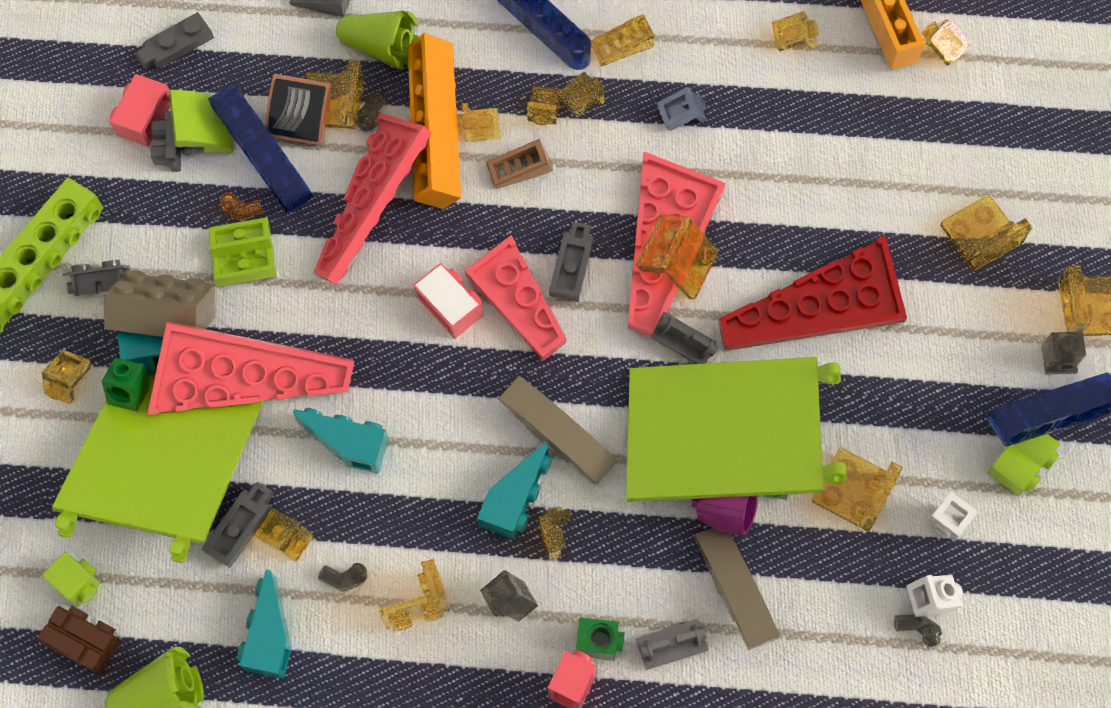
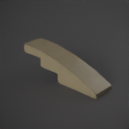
(557, 429)
(737, 588)

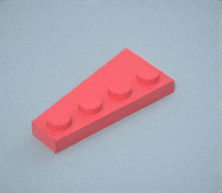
(514, 293)

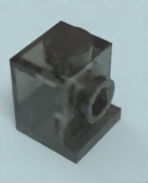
(1063, 352)
(509, 596)

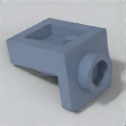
(681, 108)

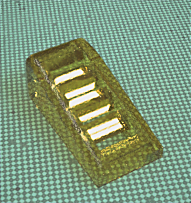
(630, 29)

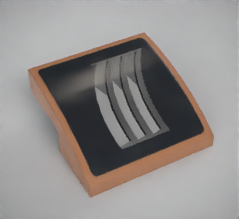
(298, 109)

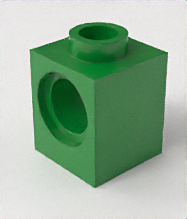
(125, 384)
(589, 627)

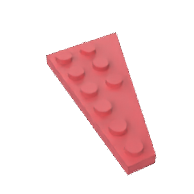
(370, 189)
(665, 191)
(225, 369)

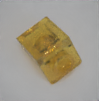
(795, 31)
(945, 41)
(582, 94)
(543, 105)
(479, 124)
(63, 375)
(284, 534)
(553, 538)

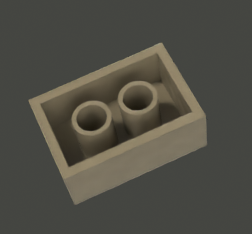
(147, 302)

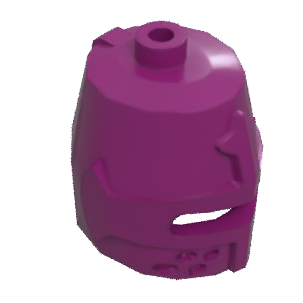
(727, 514)

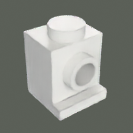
(949, 521)
(942, 593)

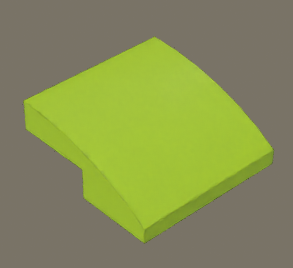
(197, 123)
(242, 252)

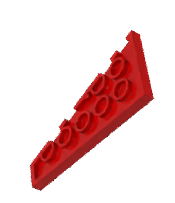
(831, 300)

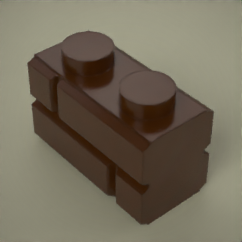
(79, 639)

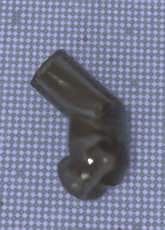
(368, 113)
(346, 580)
(929, 629)

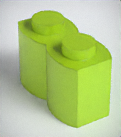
(1021, 462)

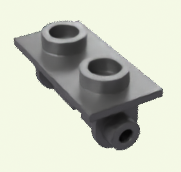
(672, 644)

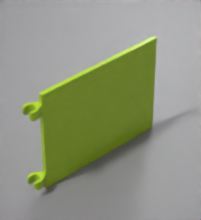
(728, 430)
(156, 470)

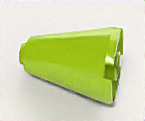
(379, 35)
(160, 684)

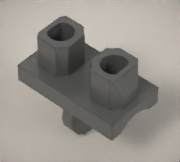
(168, 153)

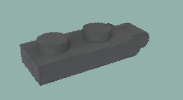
(174, 42)
(572, 263)
(239, 525)

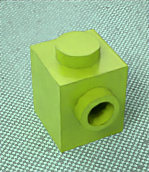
(73, 579)

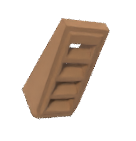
(533, 170)

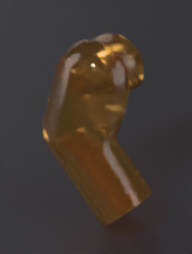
(237, 209)

